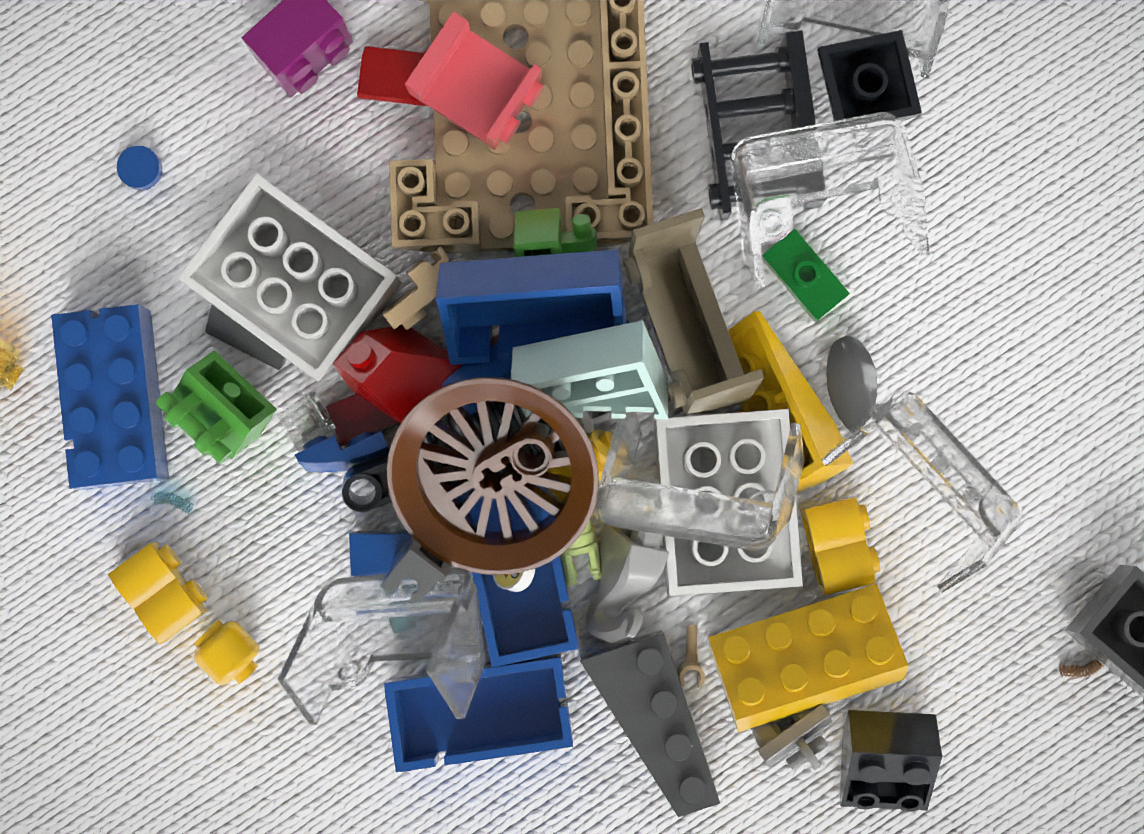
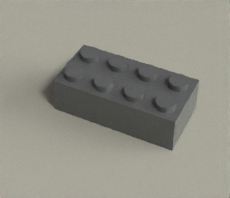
(1114, 626)

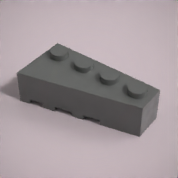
(651, 708)

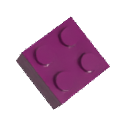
(298, 42)

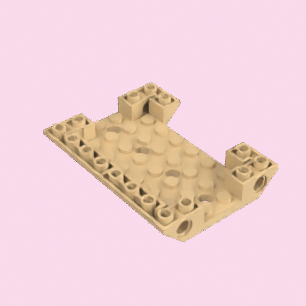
(583, 142)

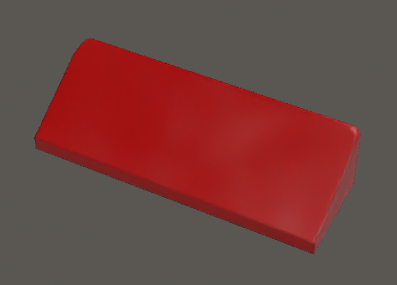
(385, 74)

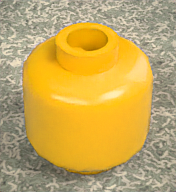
(226, 652)

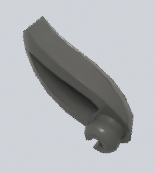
(850, 380)

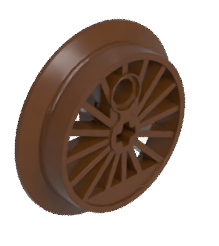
(431, 506)

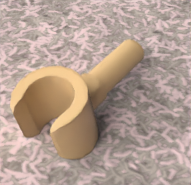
(691, 657)

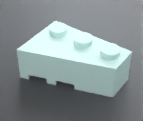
(597, 371)

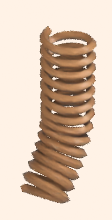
(1072, 670)

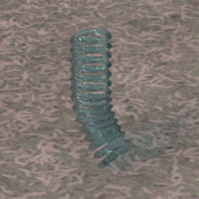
(172, 501)

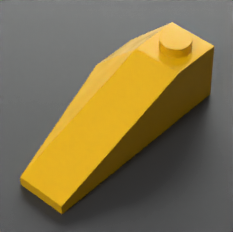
(787, 389)

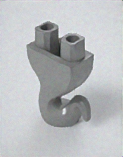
(629, 568)

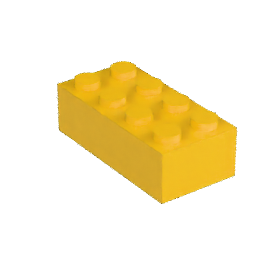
(808, 657)

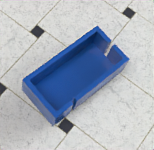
(528, 299)
(109, 397)
(527, 621)
(509, 715)

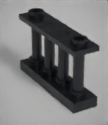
(793, 100)

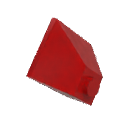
(394, 368)

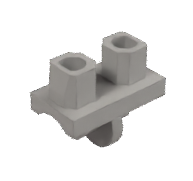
(777, 744)

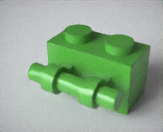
(542, 233)
(217, 408)

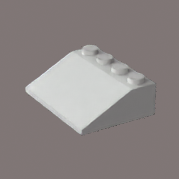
(289, 278)
(732, 458)

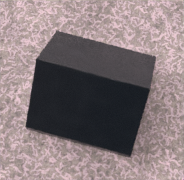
(870, 77)

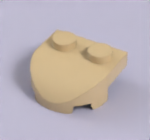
(409, 307)

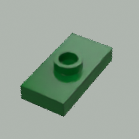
(805, 275)

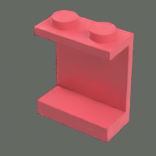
(474, 83)

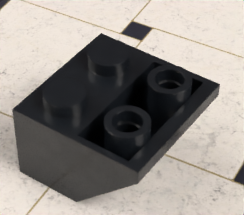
(889, 760)

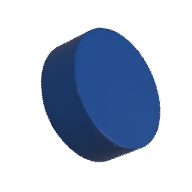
(139, 168)

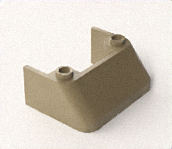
(687, 316)

